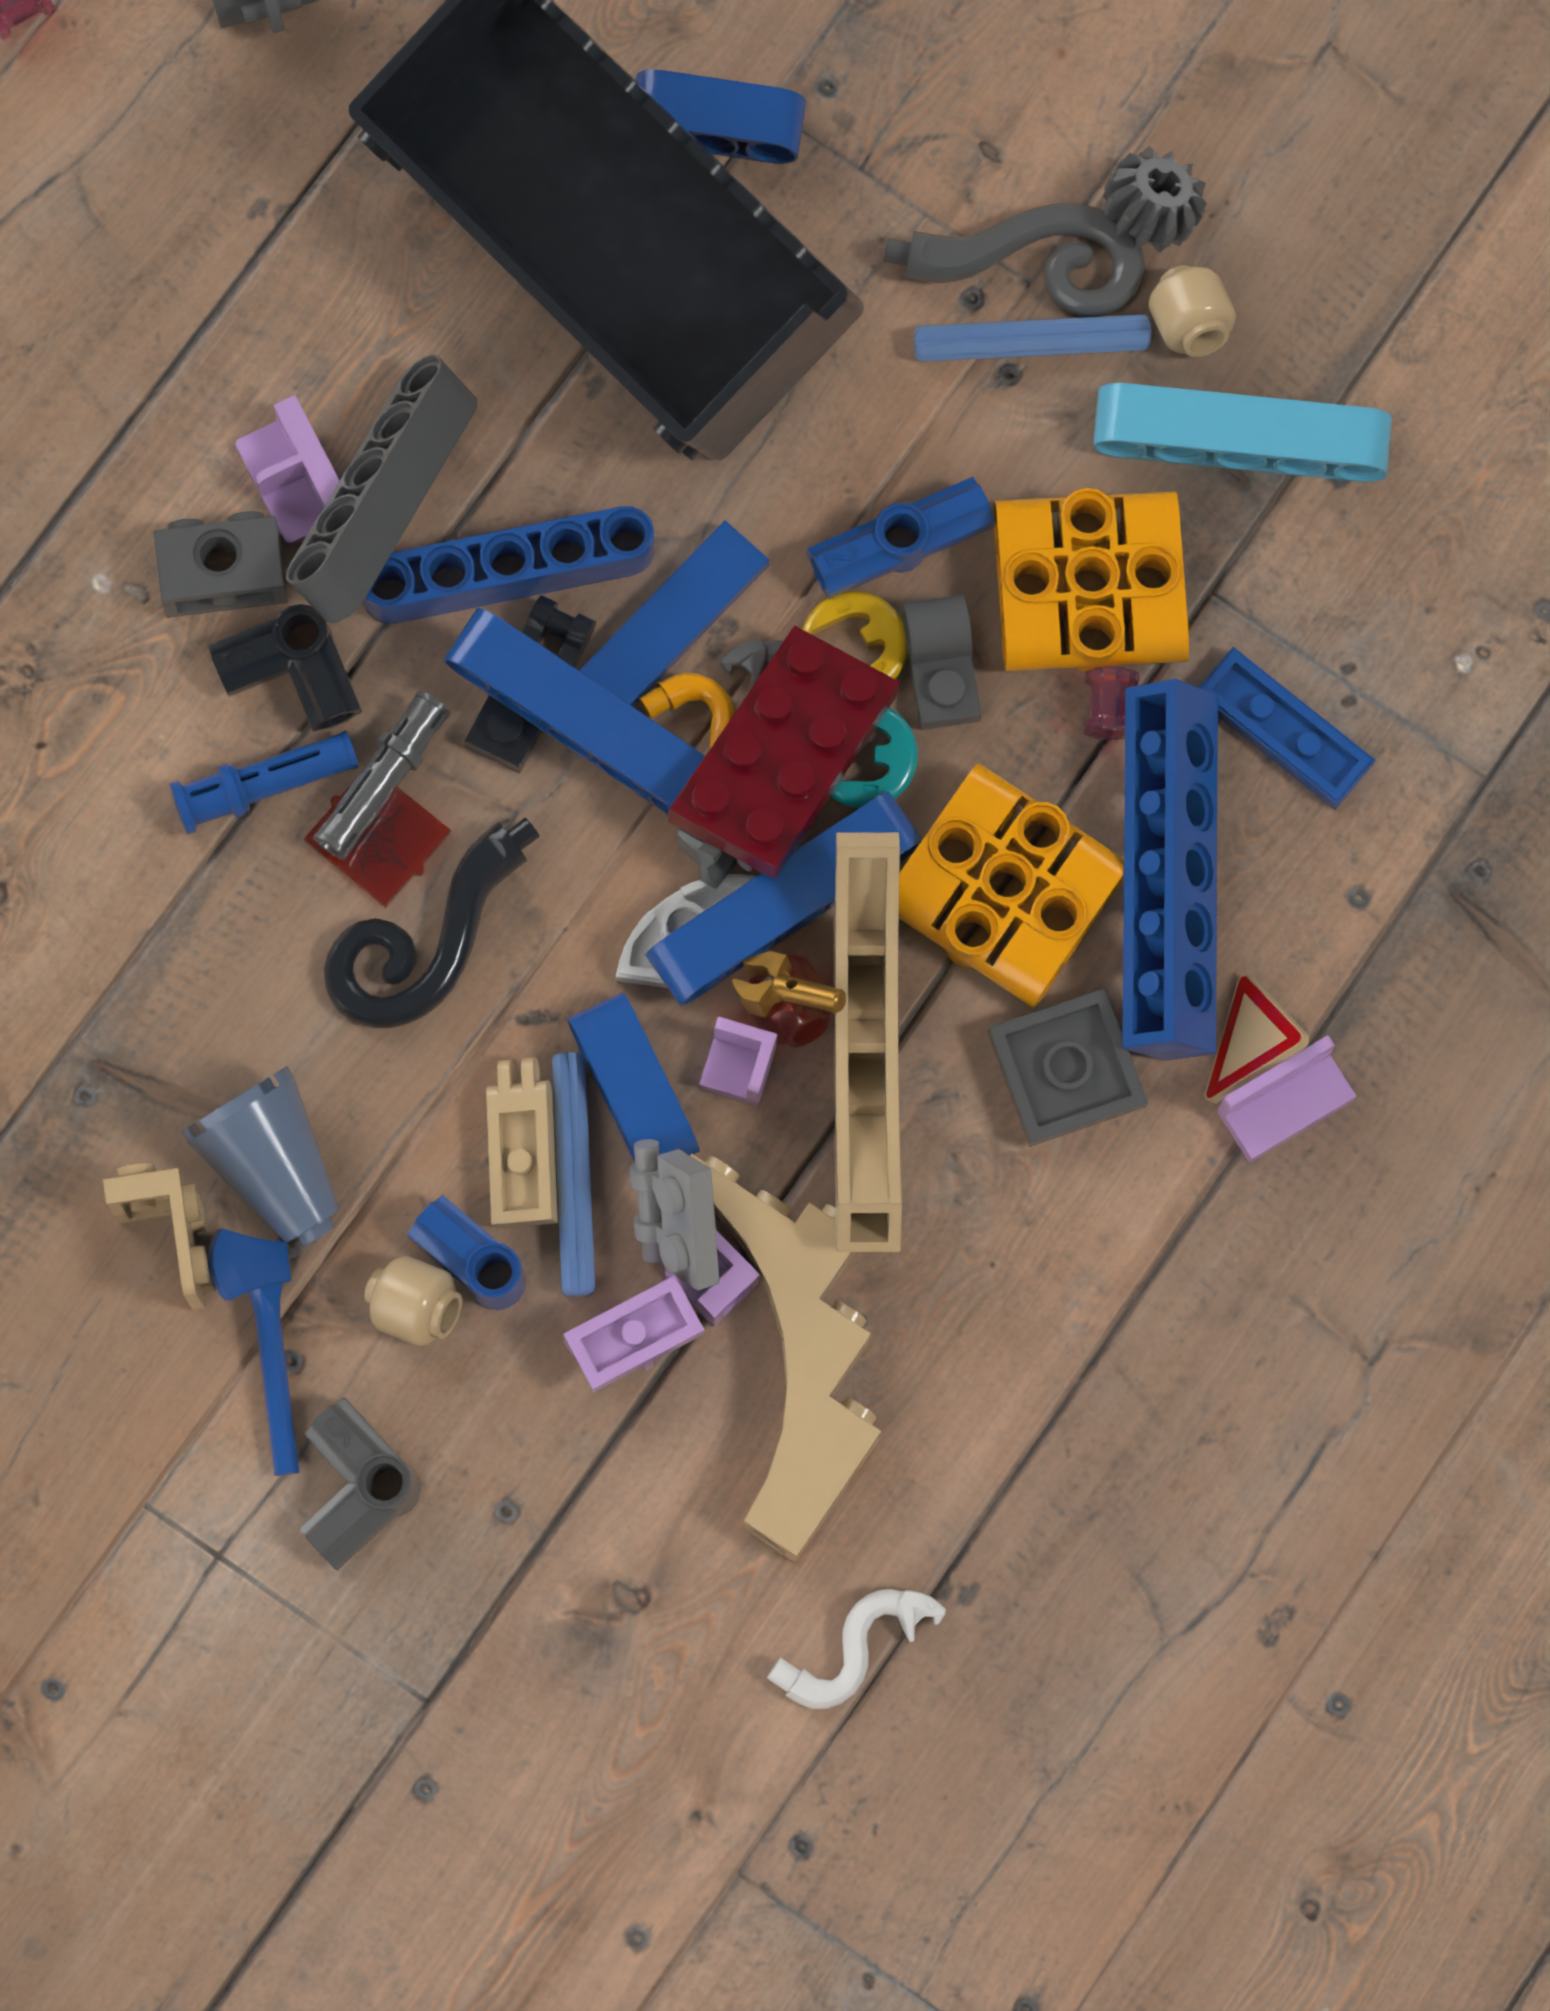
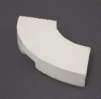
(665, 919)

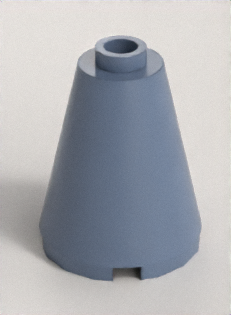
(270, 1157)

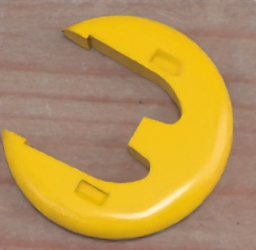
(884, 626)

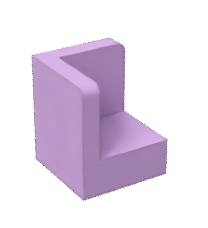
(738, 1061)
(736, 1282)

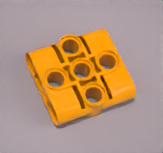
(1149, 540)
(977, 818)

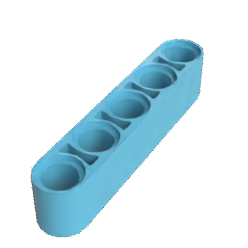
(1242, 432)

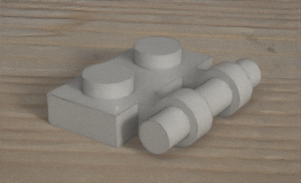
(675, 1213)

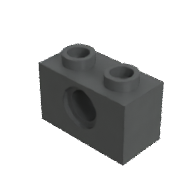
(250, 582)

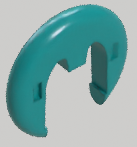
(898, 757)

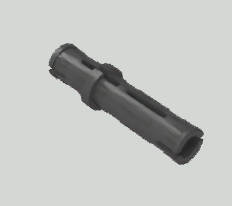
(395, 756)

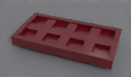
(784, 752)

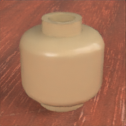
(1192, 310)
(413, 1301)

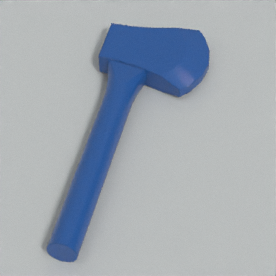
(260, 1268)

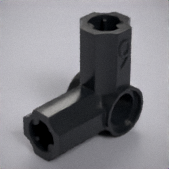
(316, 672)

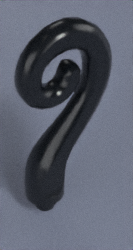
(478, 872)

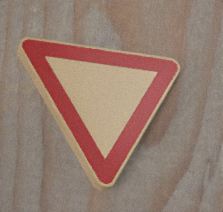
(1253, 1039)

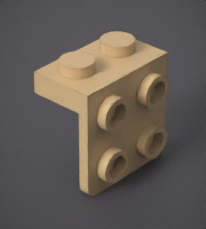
(150, 1194)

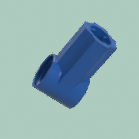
(465, 1251)

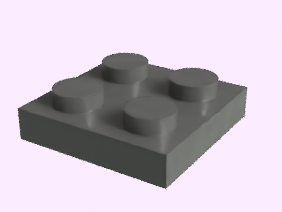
(1067, 1067)

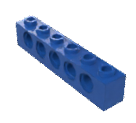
(1170, 870)

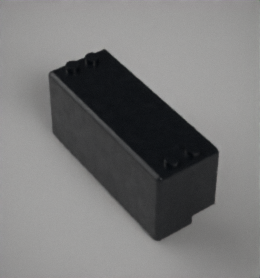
(607, 215)

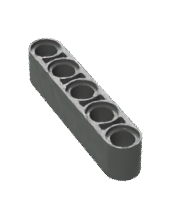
(381, 489)

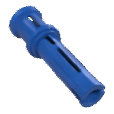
(234, 789)

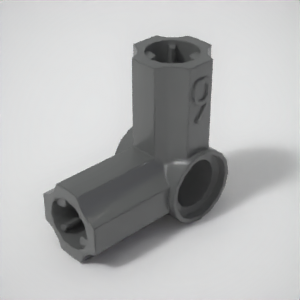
(360, 1457)

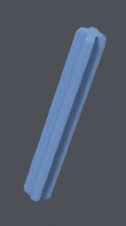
(1032, 337)
(573, 1174)

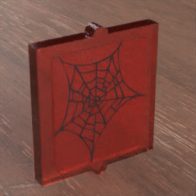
(390, 848)

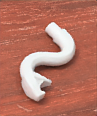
(824, 1694)

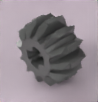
(1154, 199)

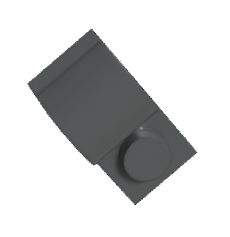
(941, 661)

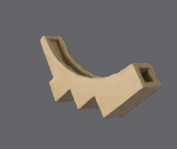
(867, 1043)
(820, 1438)

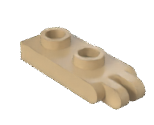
(521, 1147)

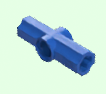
(934, 520)

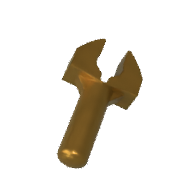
(761, 997)

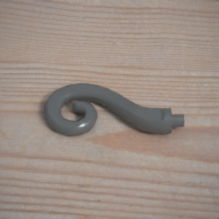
(957, 258)

